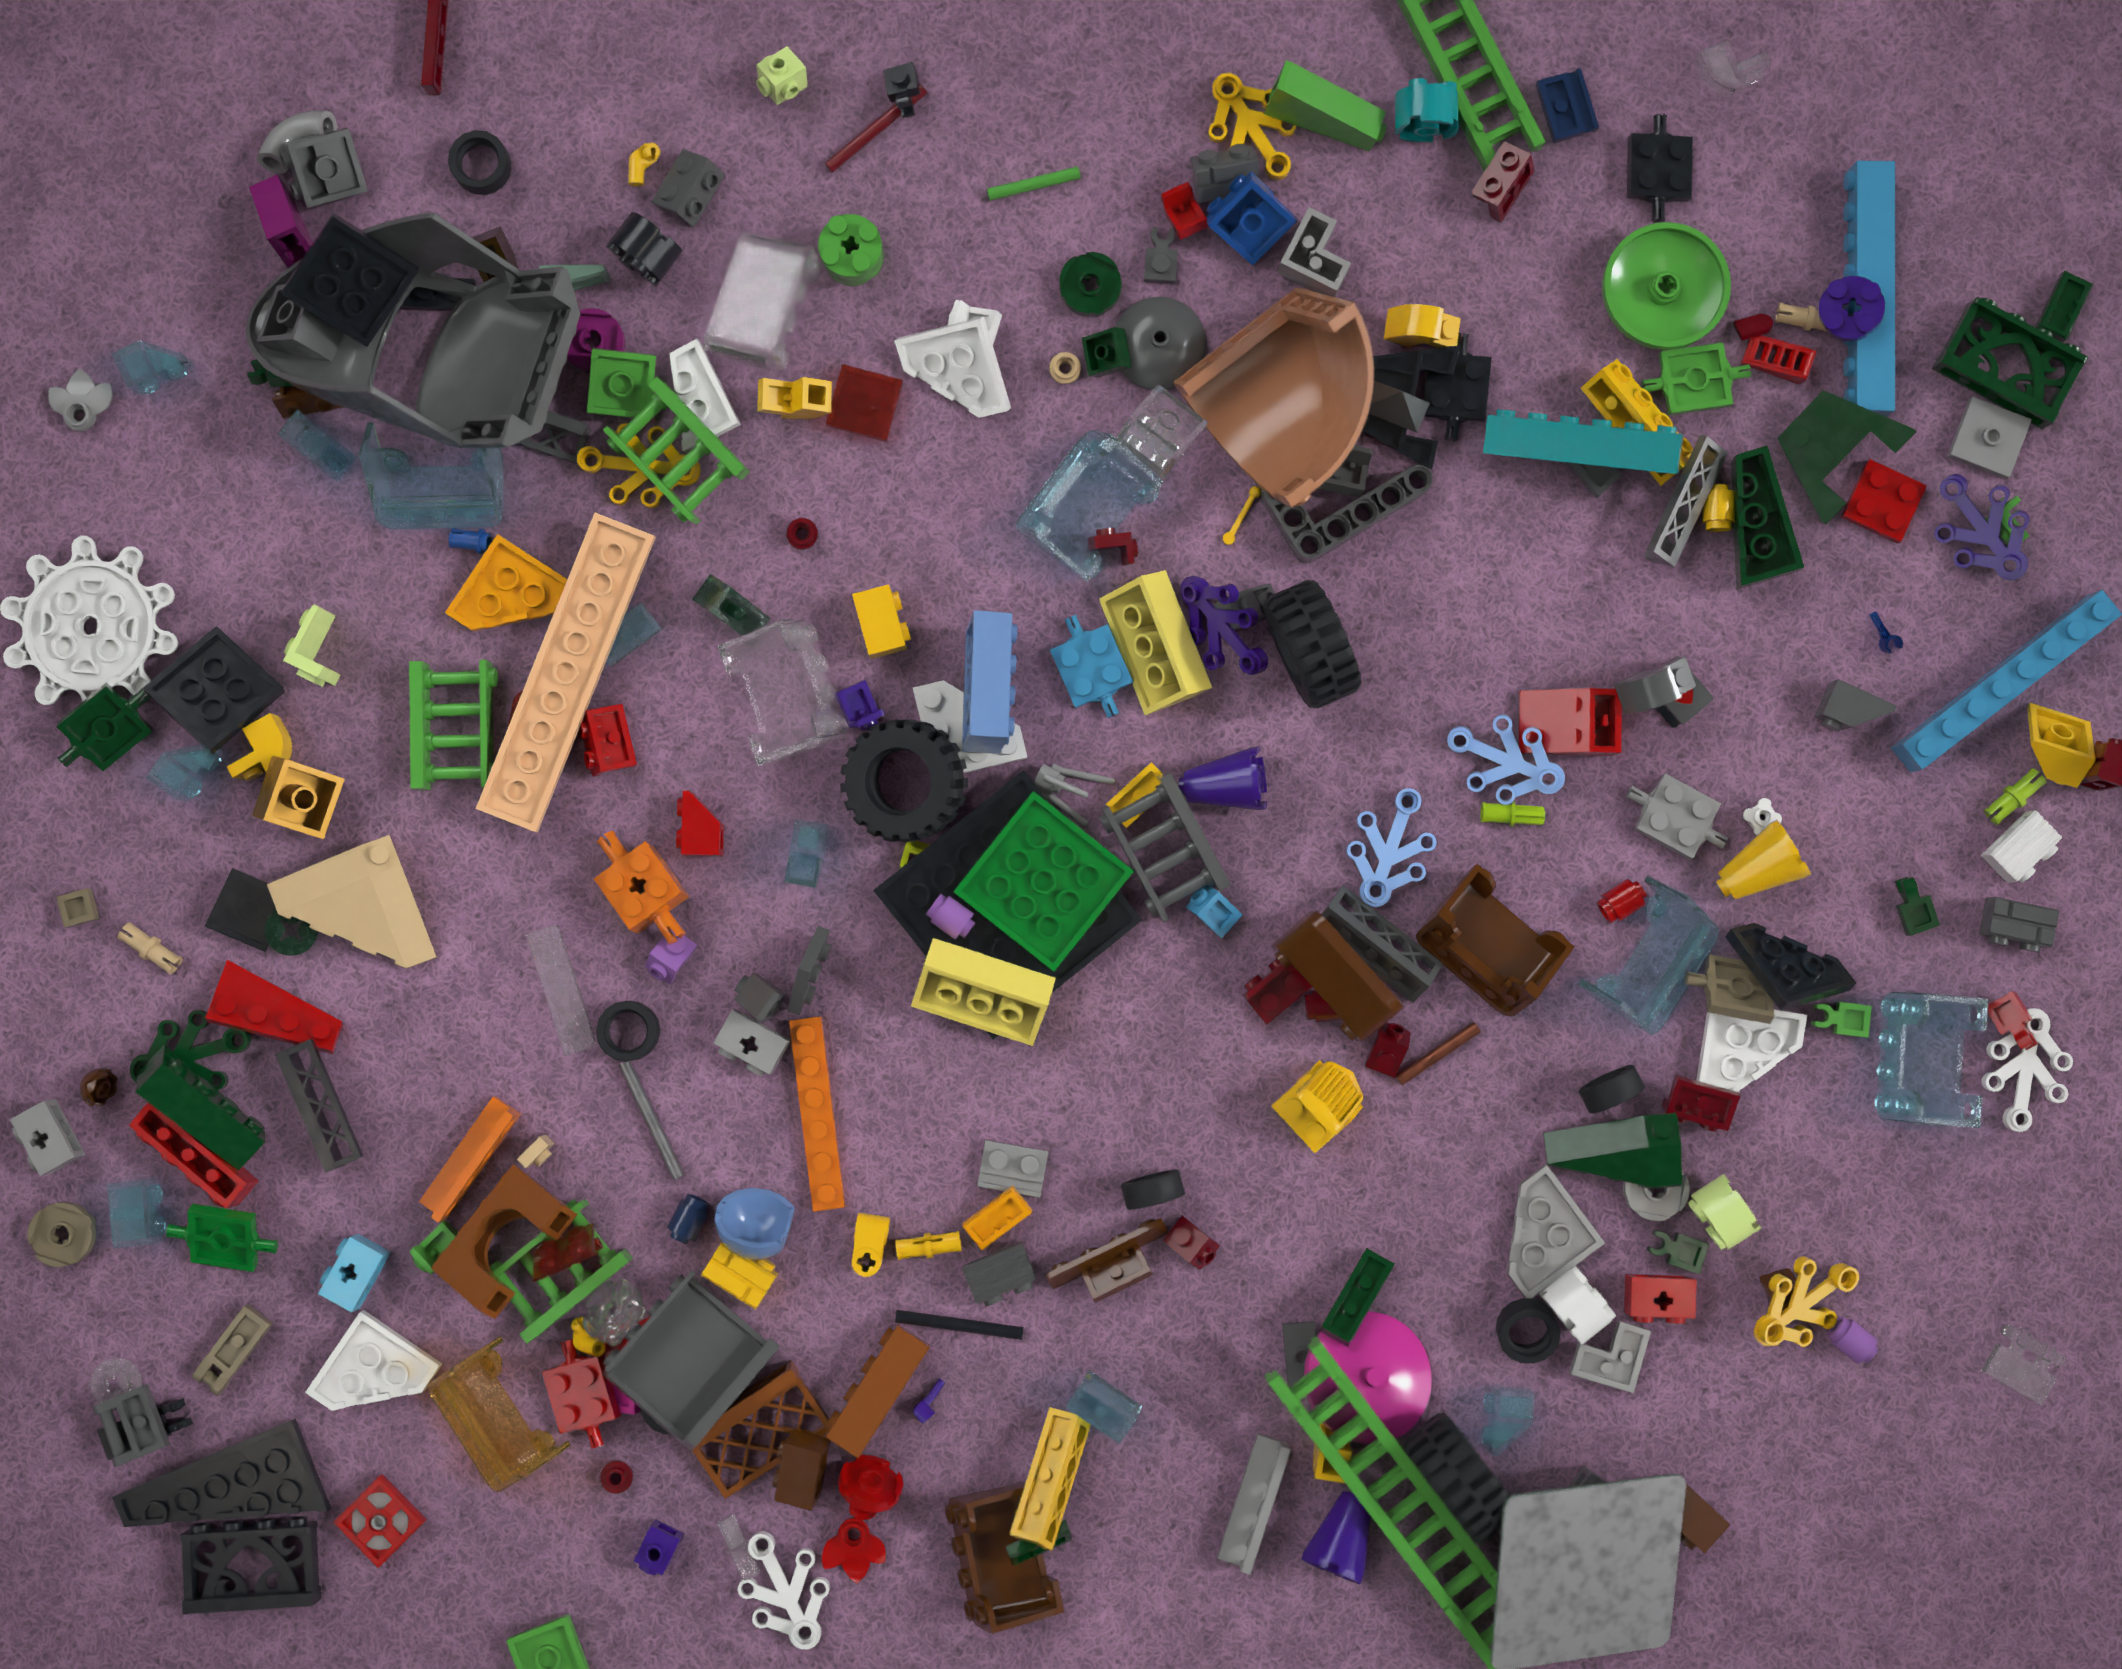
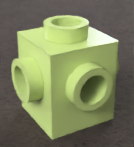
(781, 76)

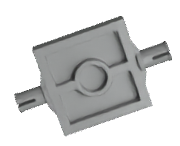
(1677, 816)

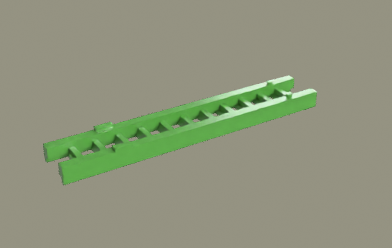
(1495, 67)
(1368, 1496)

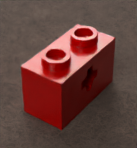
(1643, 1288)

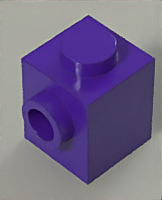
(658, 1548)

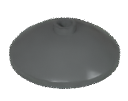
(1166, 361)

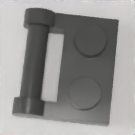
(140, 1423)

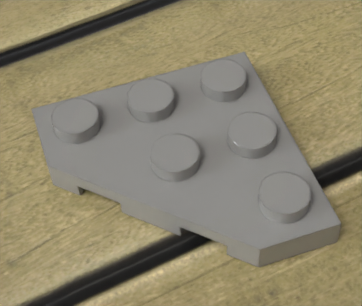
(1547, 1233)

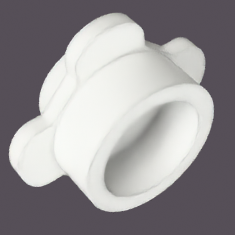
(1753, 815)

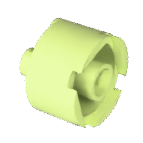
(1725, 1212)

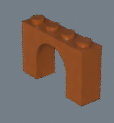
(466, 1258)

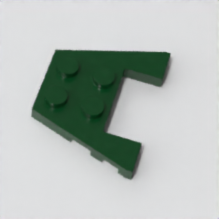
(1825, 436)

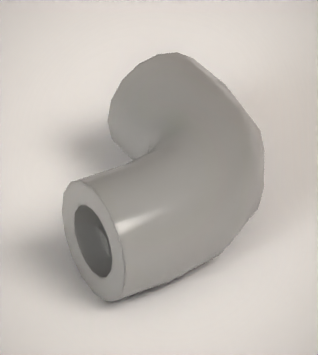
(292, 128)

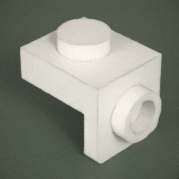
(963, 312)

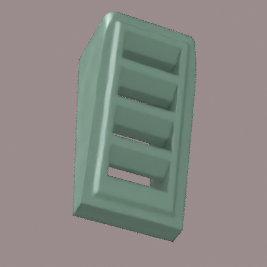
(584, 275)

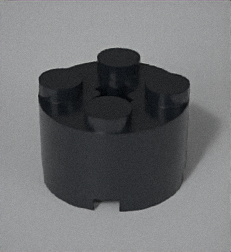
(644, 248)

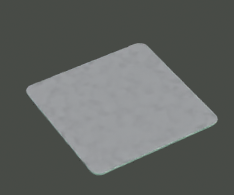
(1587, 1571)

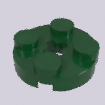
(1084, 267)

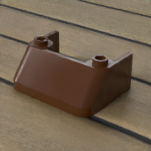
(1337, 975)

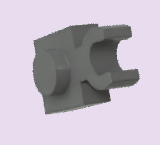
(1161, 261)

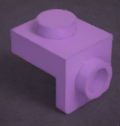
(668, 959)

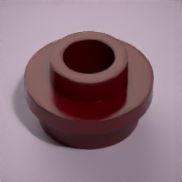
(795, 526)
(623, 1469)

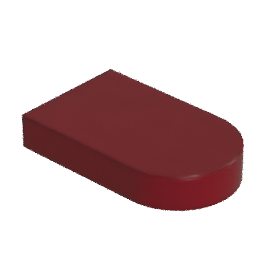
(1753, 326)

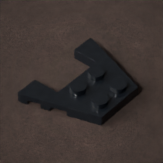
(1402, 373)

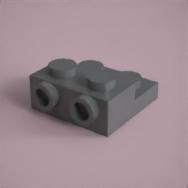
(323, 167)

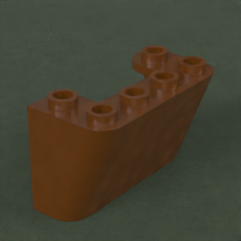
(996, 1591)

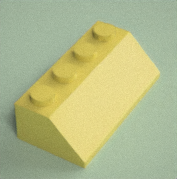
(1155, 642)
(983, 992)

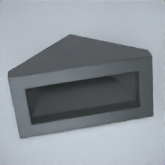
(1397, 406)

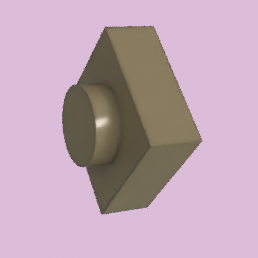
(77, 908)

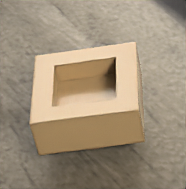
(537, 1152)

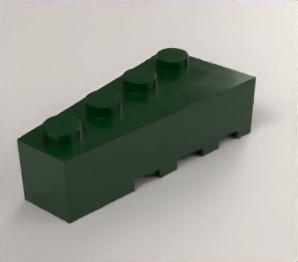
(199, 1108)

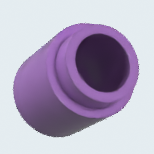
(950, 916)
(1853, 1340)

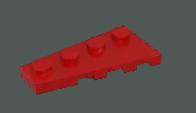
(263, 1009)

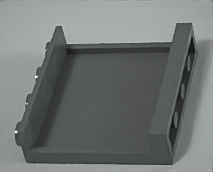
(688, 1361)

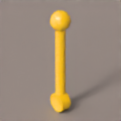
(1229, 538)

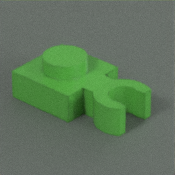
(1847, 1018)

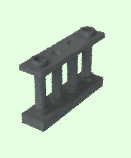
(1195, 847)

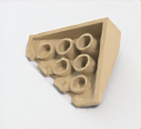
(361, 900)

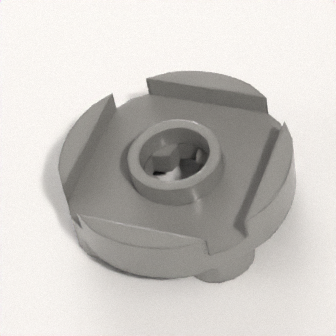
(1659, 1207)

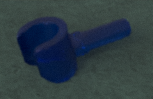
(1885, 635)

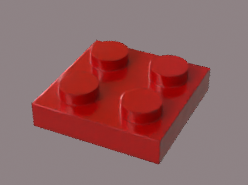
(1883, 501)

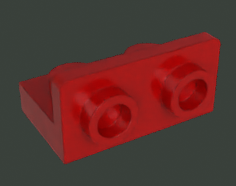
(606, 740)

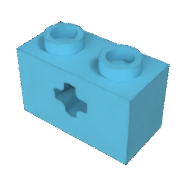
(368, 1261)

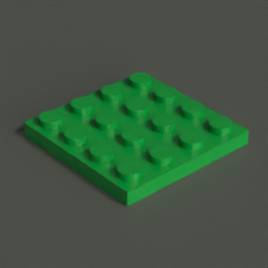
(1043, 881)

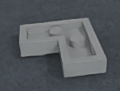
(1617, 1366)

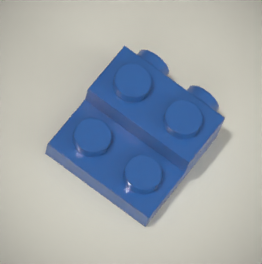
(1249, 217)

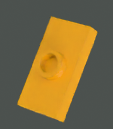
(997, 1217)

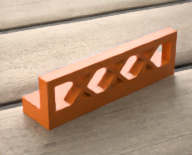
(469, 1158)

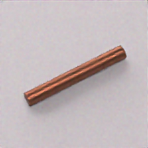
(1438, 1053)

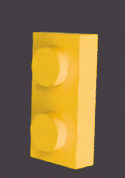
(1137, 788)

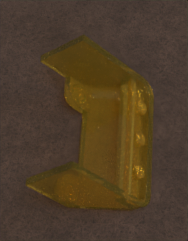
(489, 1421)

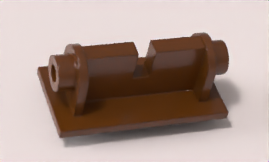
(292, 398)

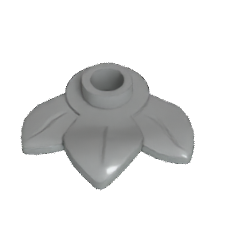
(80, 395)

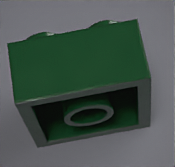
(1106, 352)

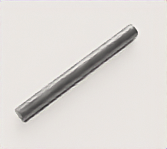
(651, 1120)

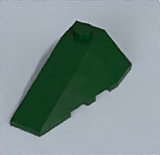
(1629, 1150)

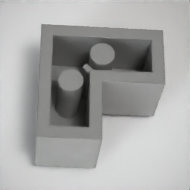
(1308, 261)

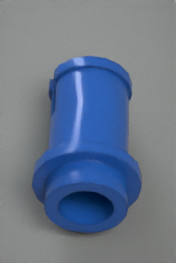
(470, 540)

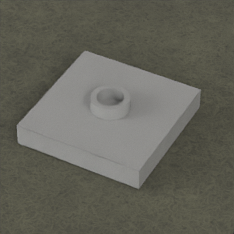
(1989, 438)

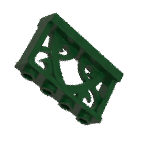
(1965, 369)

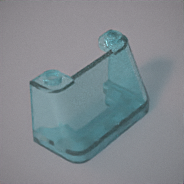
(1087, 493)

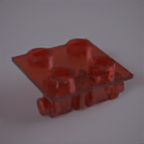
(570, 1249)

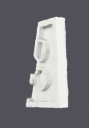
(701, 391)

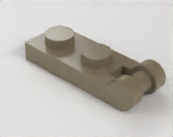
(232, 1349)

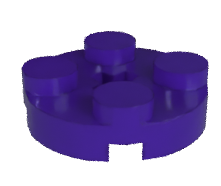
(1839, 293)

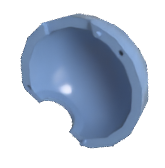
(754, 1222)

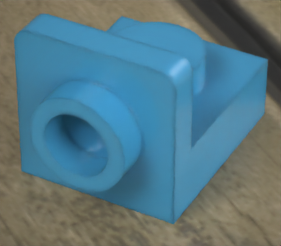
(1213, 910)

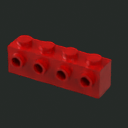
(201, 1165)

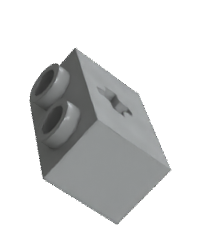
(741, 1027)
(60, 1147)

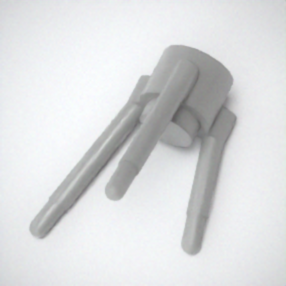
(1050, 780)

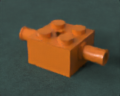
(621, 884)

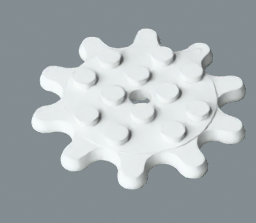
(70, 596)

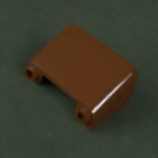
(1491, 945)

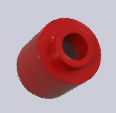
(1622, 901)

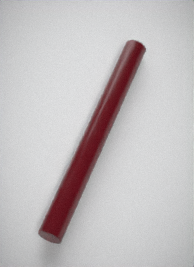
(868, 134)

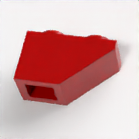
(701, 830)

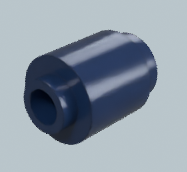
(688, 1218)

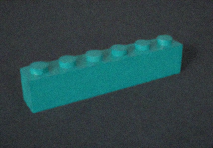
(1583, 443)

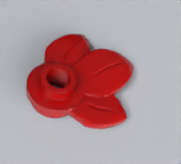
(853, 1553)

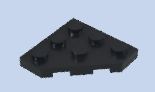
(1787, 968)

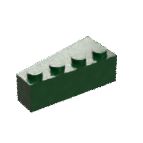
(1762, 527)

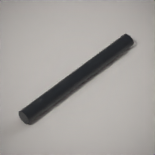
(959, 1324)

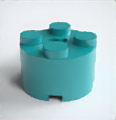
(1426, 110)

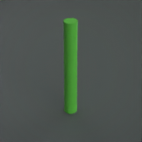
(1033, 183)

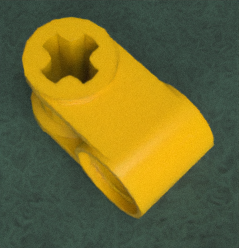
(871, 1238)

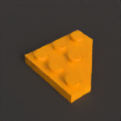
(506, 589)

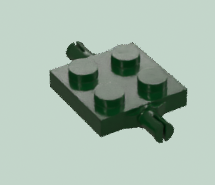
(104, 727)

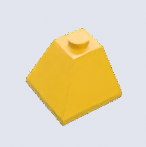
(2061, 744)

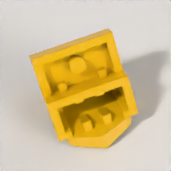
(1321, 1103)

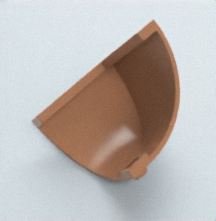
(1288, 392)

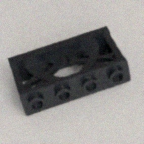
(215, 1595)

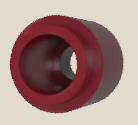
(1318, 1008)

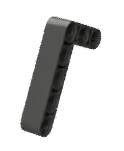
(1345, 517)

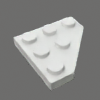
(958, 365)
(943, 707)
(1744, 1050)
(372, 1367)

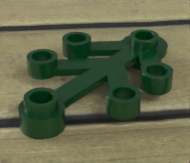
(190, 1054)

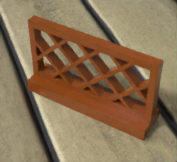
(749, 1403)

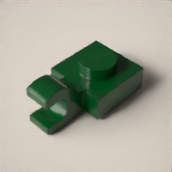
(1916, 912)

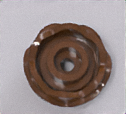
(98, 1086)

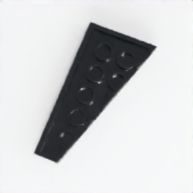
(244, 1480)

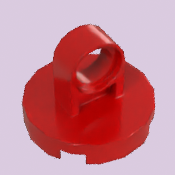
(869, 1486)

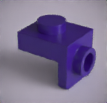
(858, 706)

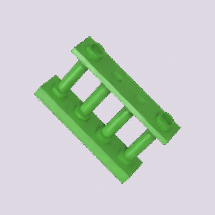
(683, 422)
(423, 710)
(560, 1301)

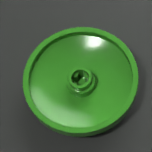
(1666, 286)

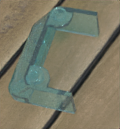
(432, 495)
(1656, 971)

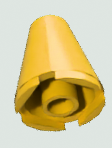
(1763, 864)

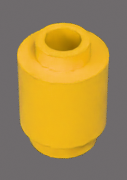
(1719, 509)

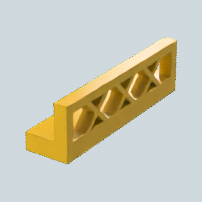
(1050, 1478)

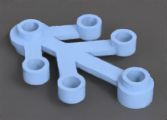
(1511, 762)
(1388, 853)

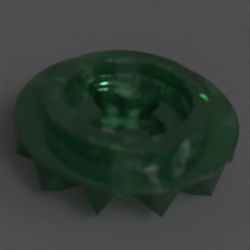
(288, 945)

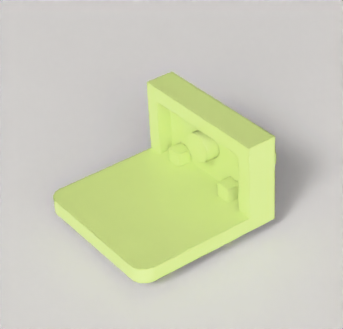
(304, 647)

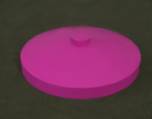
(1385, 1367)

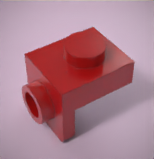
(1183, 211)

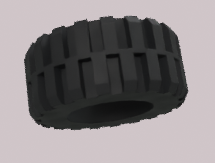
(1312, 644)
(863, 780)
(1458, 1476)

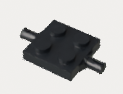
(1659, 167)
(1459, 395)

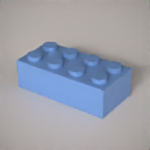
(988, 681)

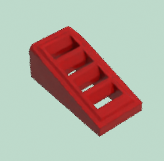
(1794, 351)

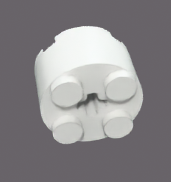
(1578, 1305)

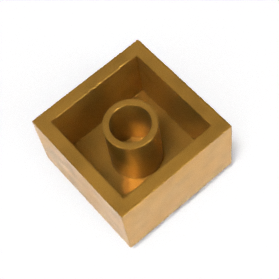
(298, 797)

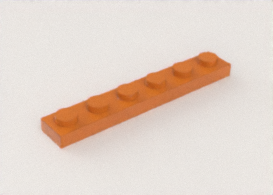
(817, 1114)

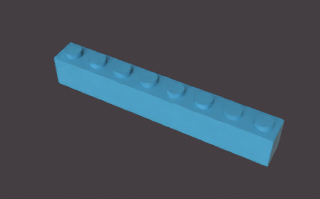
(1872, 256)
(2006, 681)

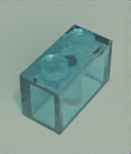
(136, 1212)
(1104, 1406)

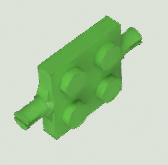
(1696, 378)

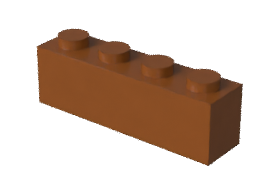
(877, 1391)

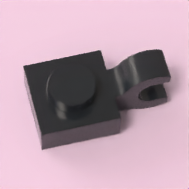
(901, 86)

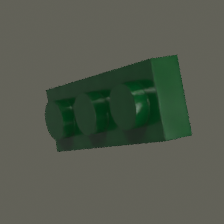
(1357, 1297)

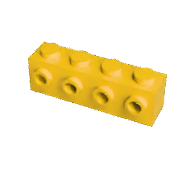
(1623, 400)

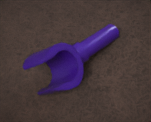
(922, 1409)

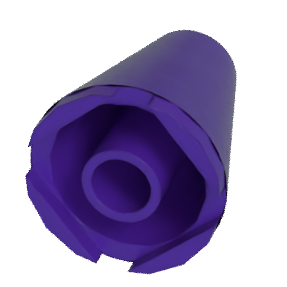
(1228, 781)
(1341, 1540)

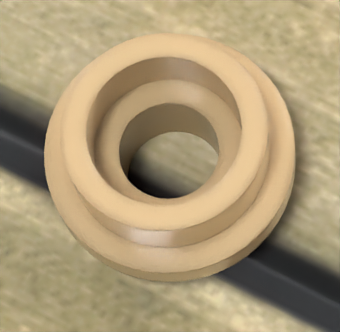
(1065, 358)

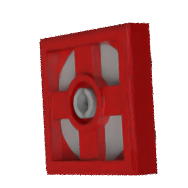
(380, 1520)

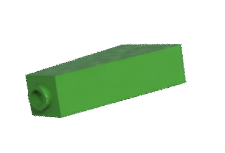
(1324, 108)

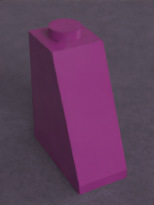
(281, 220)

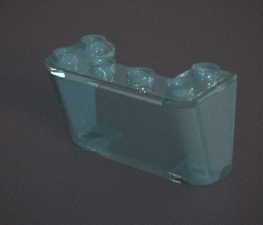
(1924, 1058)

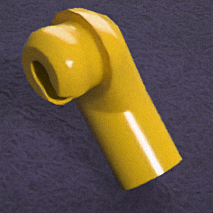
(640, 161)
(583, 1341)

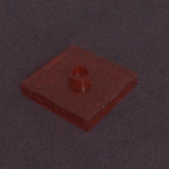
(864, 403)

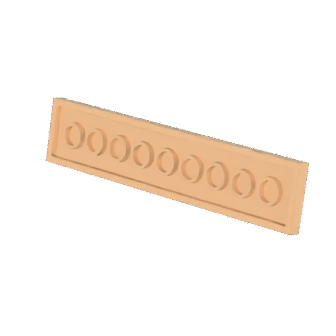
(565, 672)

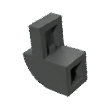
(1655, 687)

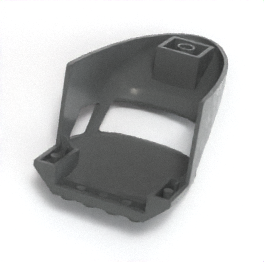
(487, 367)

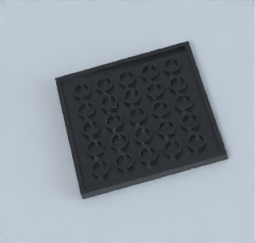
(947, 862)

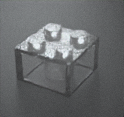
(1161, 431)

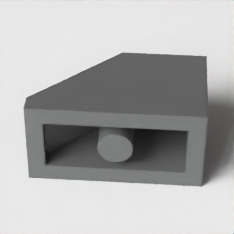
(1849, 706)
(759, 996)

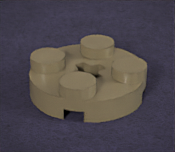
(46, 1243)

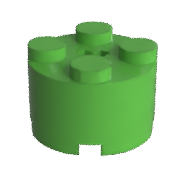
(839, 236)

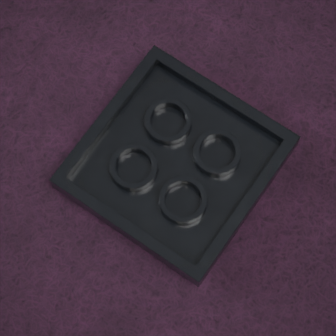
(350, 280)
(214, 690)

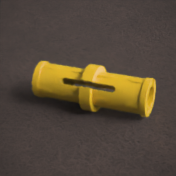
(928, 1245)

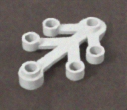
(2028, 1065)
(786, 1595)

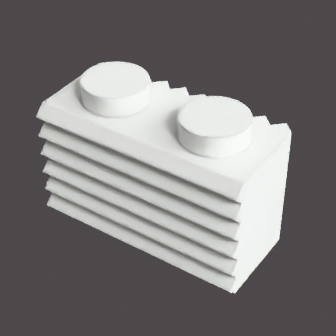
(2022, 847)

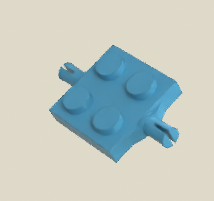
(1091, 666)

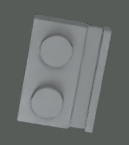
(1012, 1165)

